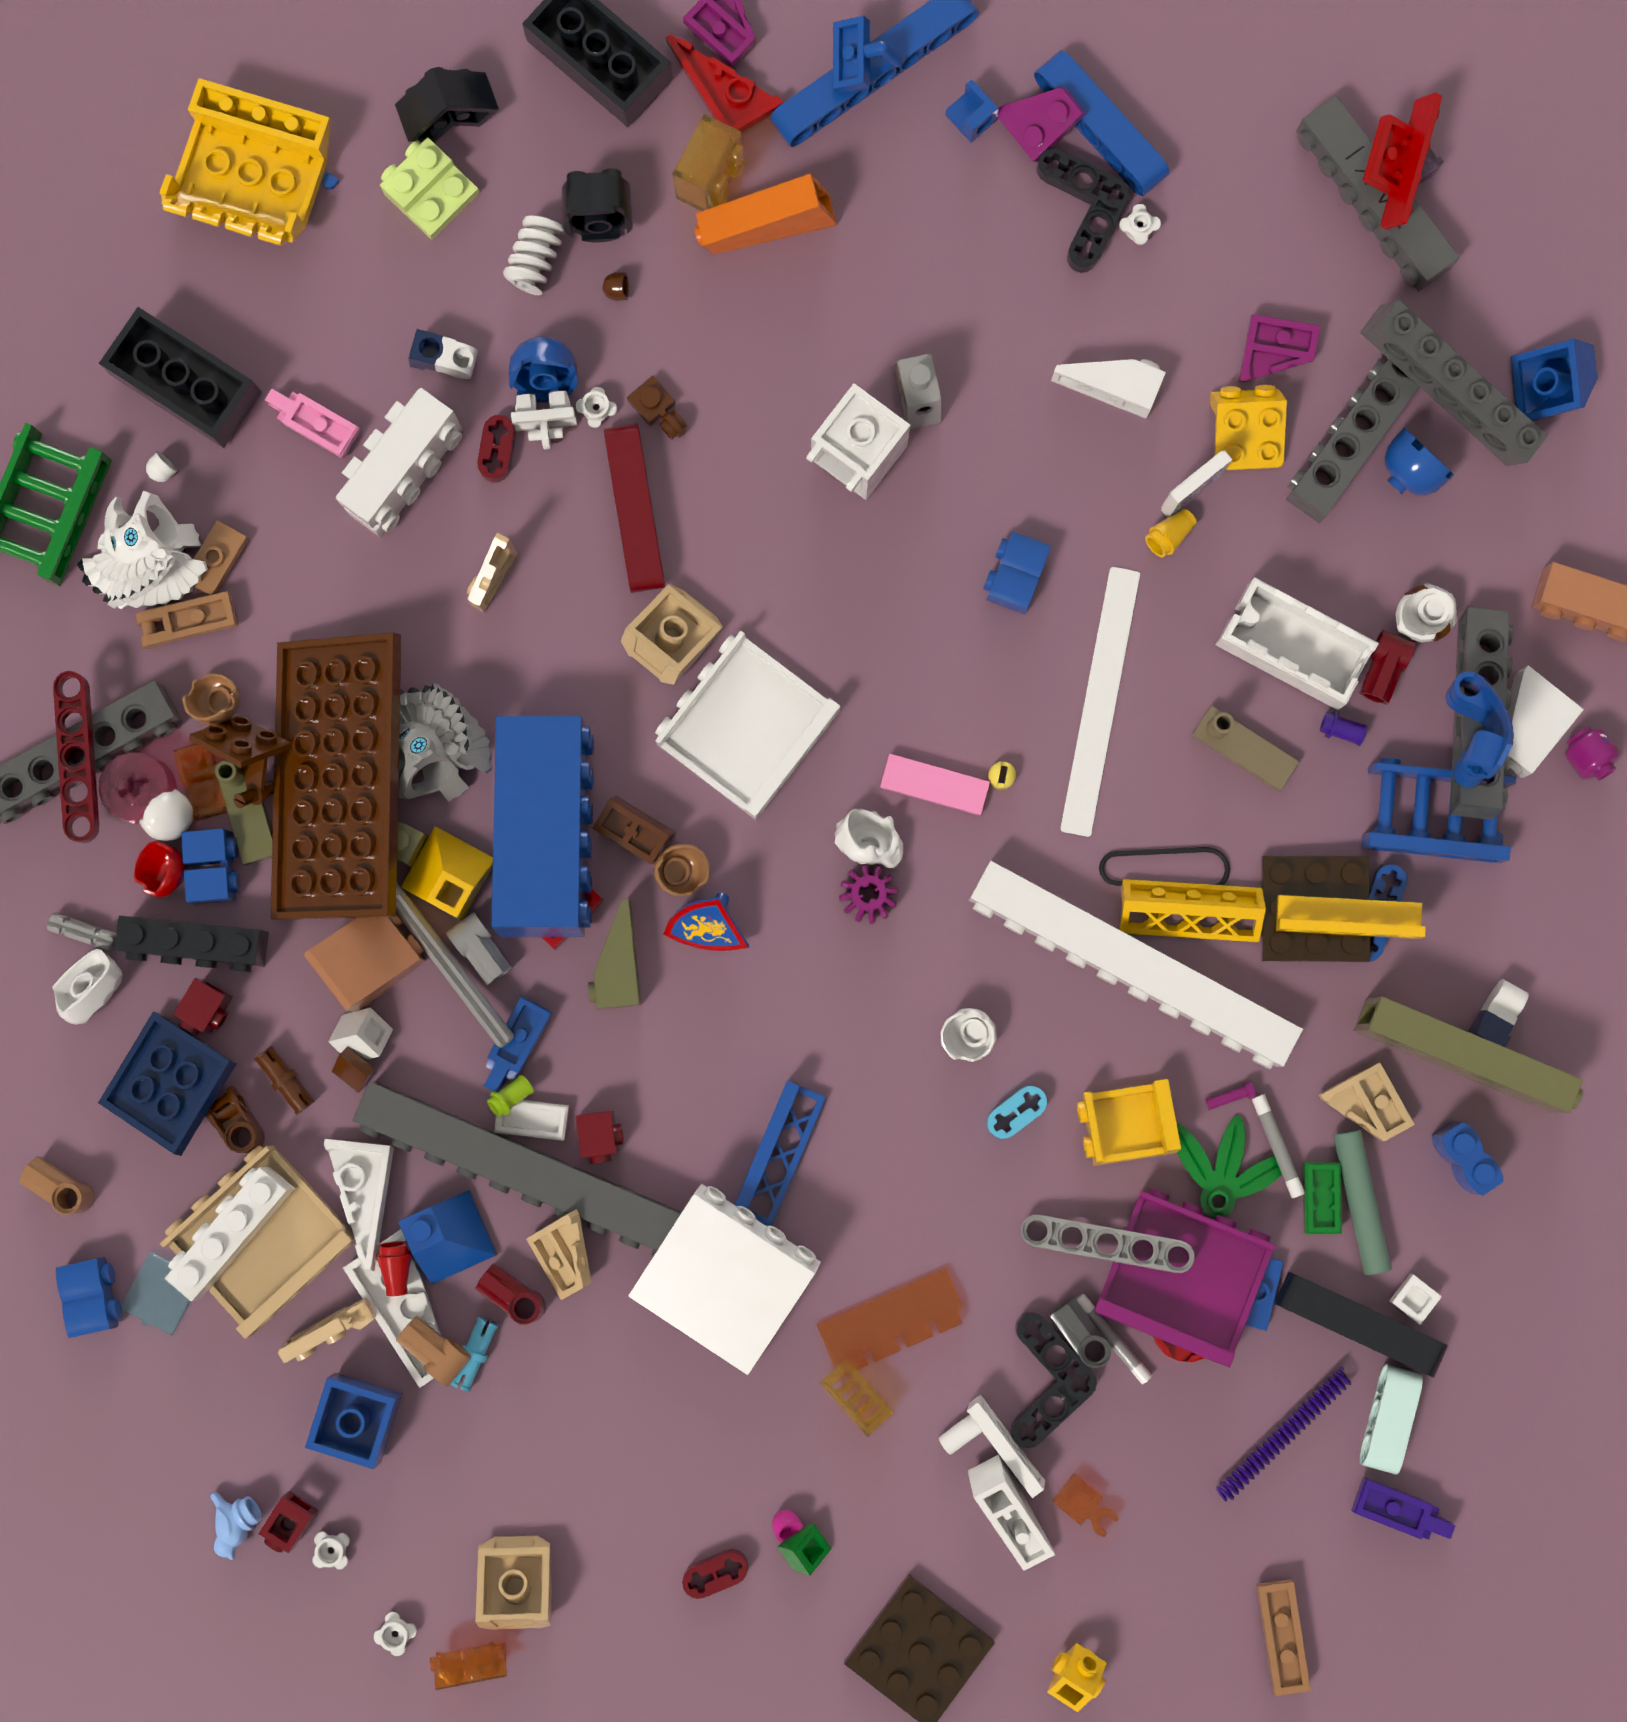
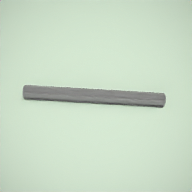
(452, 969)

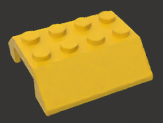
(249, 164)

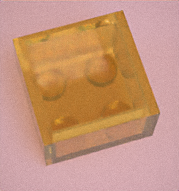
(709, 164)

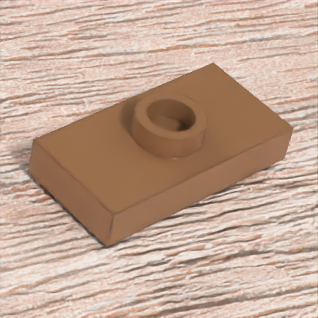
(220, 553)

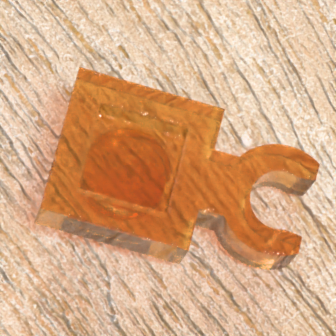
(1081, 1502)

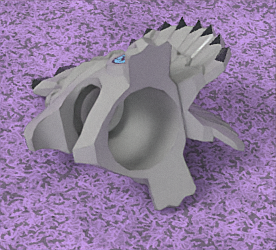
(438, 739)

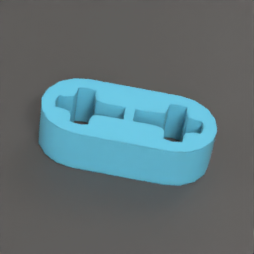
(1011, 1105)

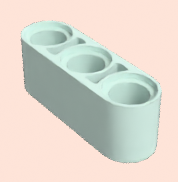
(1391, 1419)

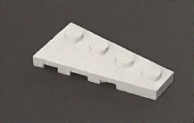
(396, 1312)

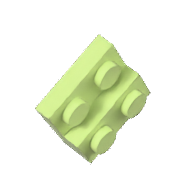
(428, 187)

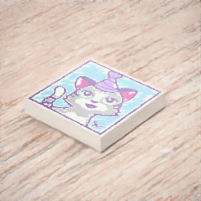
(1196, 483)

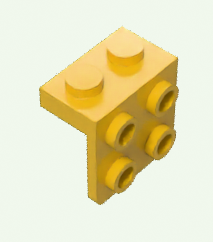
(1250, 426)

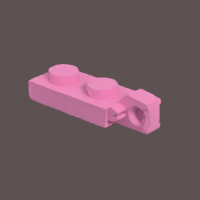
(314, 422)

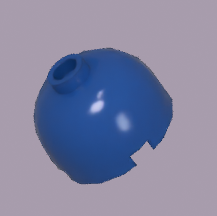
(542, 367)
(1414, 466)

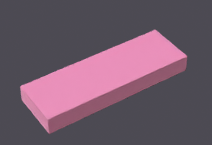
(934, 784)

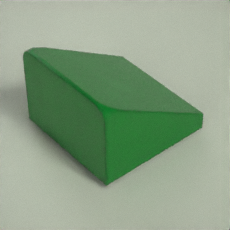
(805, 1549)

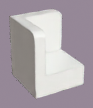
(361, 1032)

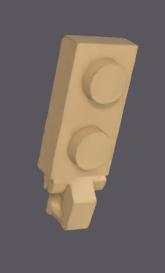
(328, 1329)

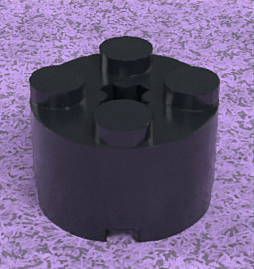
(596, 205)

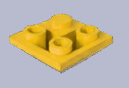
(448, 873)

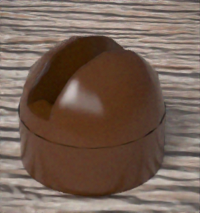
(616, 286)

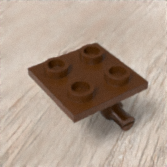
(246, 747)

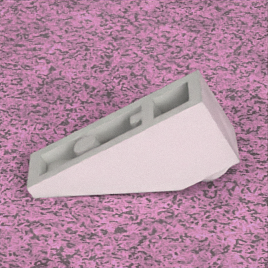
(1121, 383)
(1009, 1512)

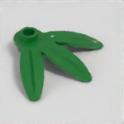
(1228, 1160)

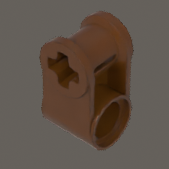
(232, 1114)

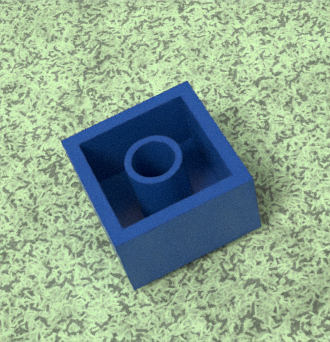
(353, 1420)

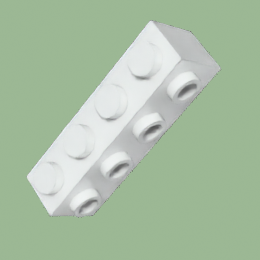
(229, 1233)

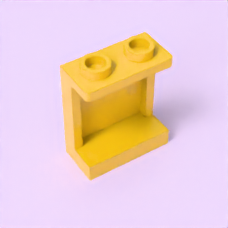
(1129, 1123)

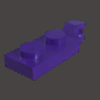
(1399, 1511)

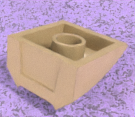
(670, 634)
(514, 1583)

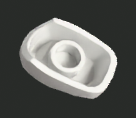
(86, 986)

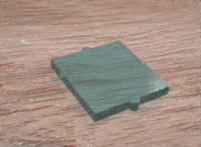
(154, 1298)

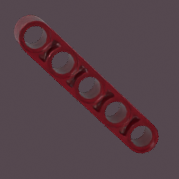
(634, 508)

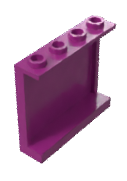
(1195, 1308)

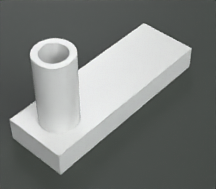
(983, 1419)

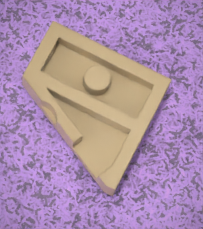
(563, 1254)

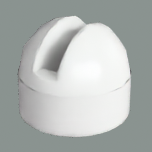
(160, 468)

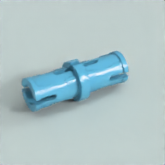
(477, 1349)

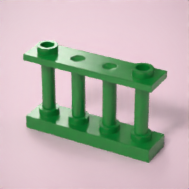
(77, 501)

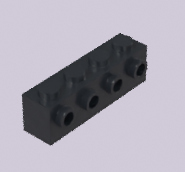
(194, 941)

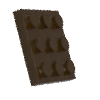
(1313, 877)
(919, 1651)

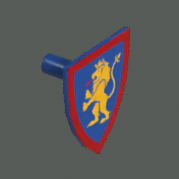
(706, 926)

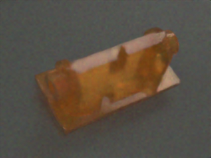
(469, 1666)

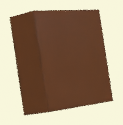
(352, 1069)

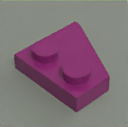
(1041, 120)
(1276, 346)

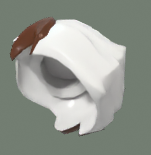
(1426, 613)

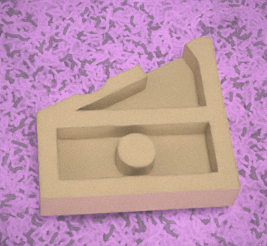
(492, 572)
(1370, 1103)

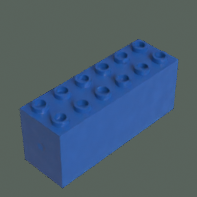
(542, 826)

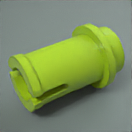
(510, 1096)

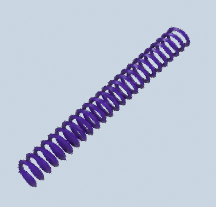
(1257, 1457)

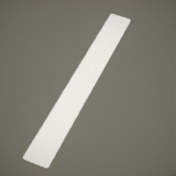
(1100, 701)

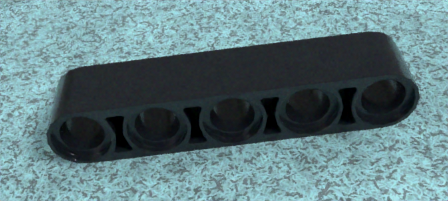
(1361, 1324)

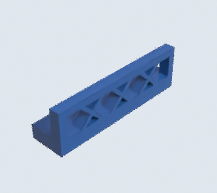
(767, 1146)

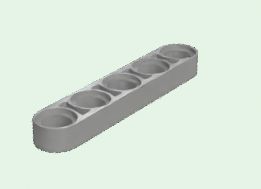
(1092, 1233)

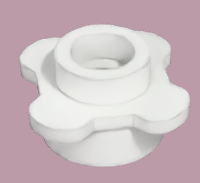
(1139, 234)
(596, 397)
(323, 1557)
(394, 1644)

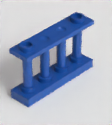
(1418, 840)

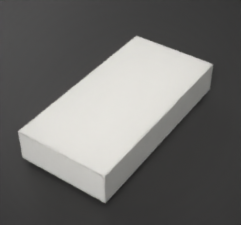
(535, 1120)

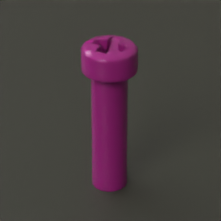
(1247, 1090)

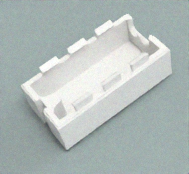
(399, 461)
(1296, 644)

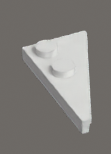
(363, 1179)

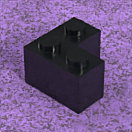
(444, 101)

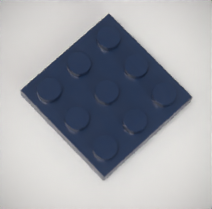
(167, 1083)

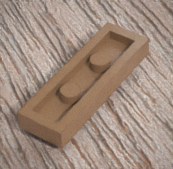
(1283, 1637)

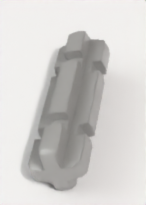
(81, 931)

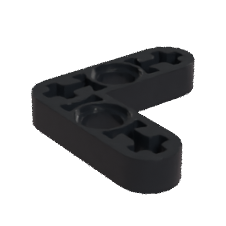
(1099, 207)
(1060, 1388)

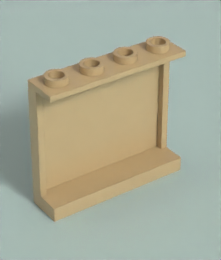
(281, 1257)

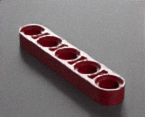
(65, 743)

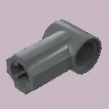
(1080, 1331)

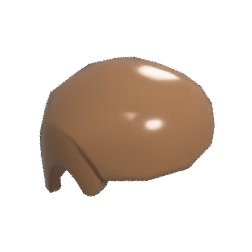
(212, 699)
(681, 869)

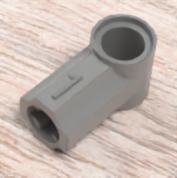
(474, 941)

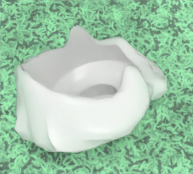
(869, 838)

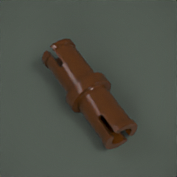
(284, 1080)

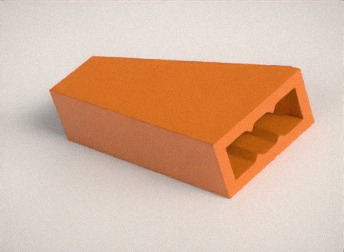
(766, 216)

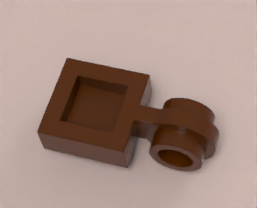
(653, 403)

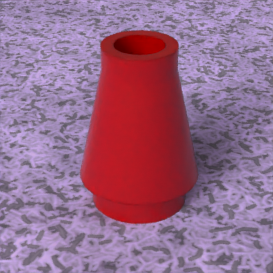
(394, 1265)

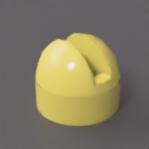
(994, 773)

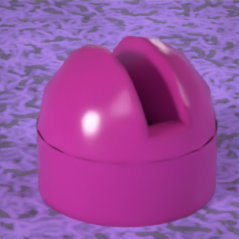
(785, 1524)

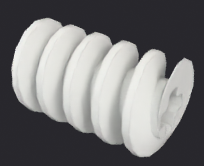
(531, 253)

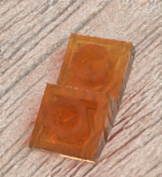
(199, 778)

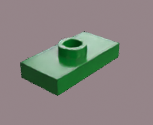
(1322, 1197)

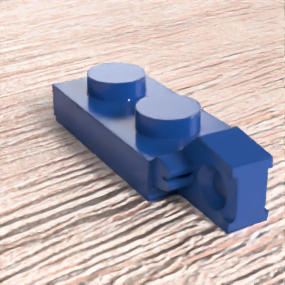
(527, 1024)

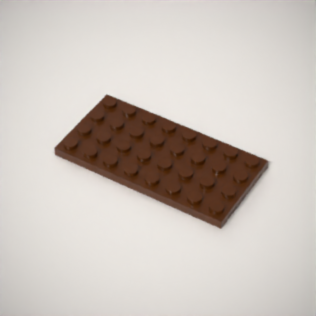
(338, 779)

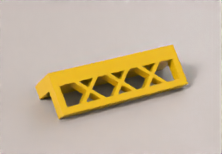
(1193, 903)
(1349, 917)

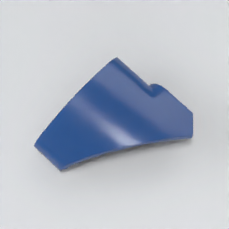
(1487, 747)

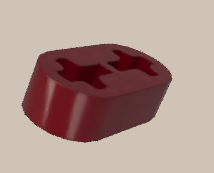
(504, 449)
(718, 1581)

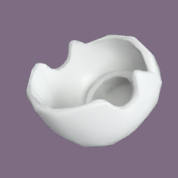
(167, 816)
(968, 1035)

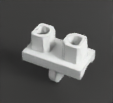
(529, 418)

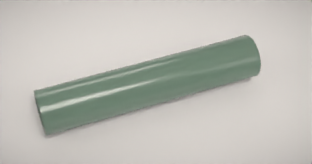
(1362, 1202)

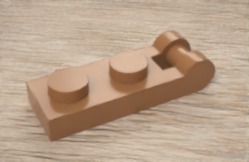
(187, 619)

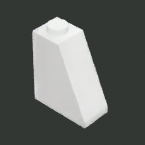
(1538, 719)

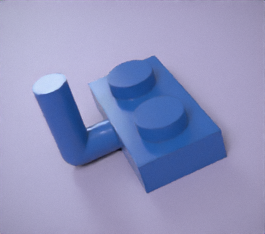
(853, 54)

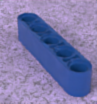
(1105, 125)

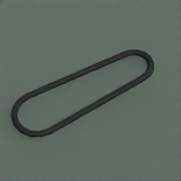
(1162, 851)

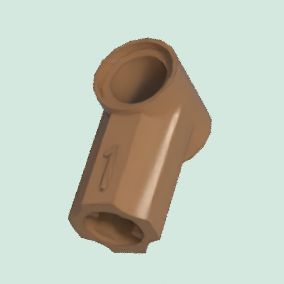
(54, 1187)
(441, 1356)

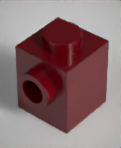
(202, 1007)
(599, 1136)

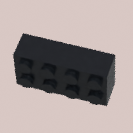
(599, 54)
(180, 377)

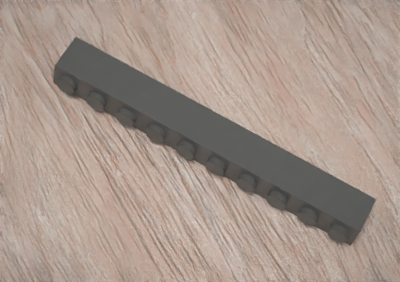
(514, 1167)

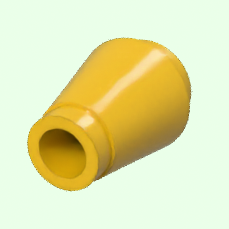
(1169, 534)

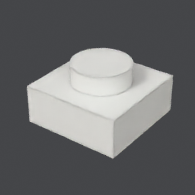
(1415, 1298)

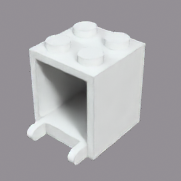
(859, 441)

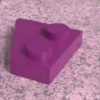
(722, 27)

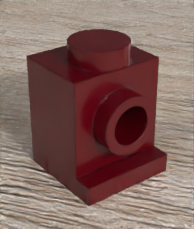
(274, 1531)

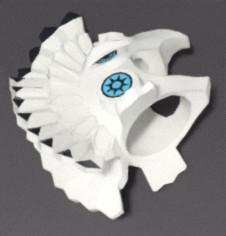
(142, 564)

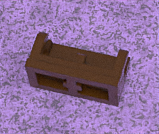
(633, 829)

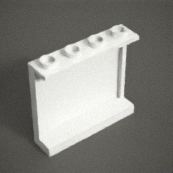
(746, 725)
(725, 1278)

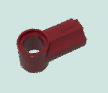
(1386, 667)
(507, 1294)

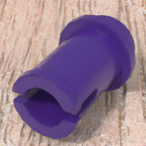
(1343, 728)

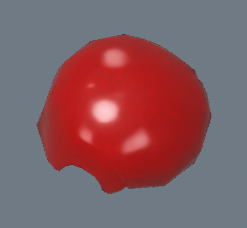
(159, 869)

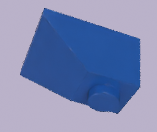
(1554, 378)
(448, 1237)

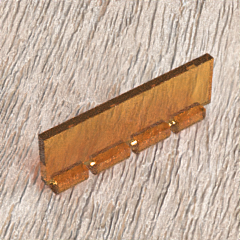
(891, 1315)

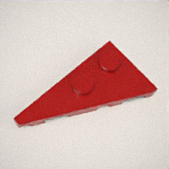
(725, 93)

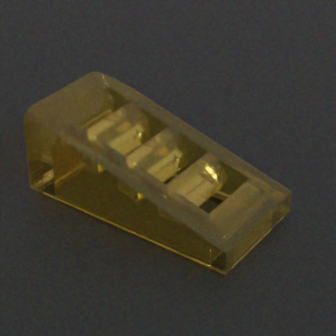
(876, 1419)

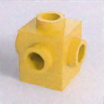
(1077, 1677)

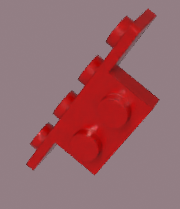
(1399, 158)

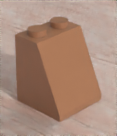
(365, 959)

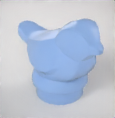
(233, 1523)

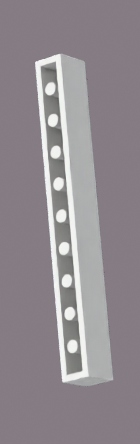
(1135, 965)

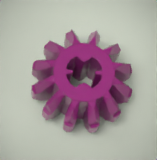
(863, 883)

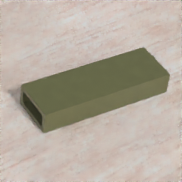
(1469, 1055)

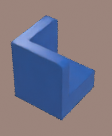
(972, 112)

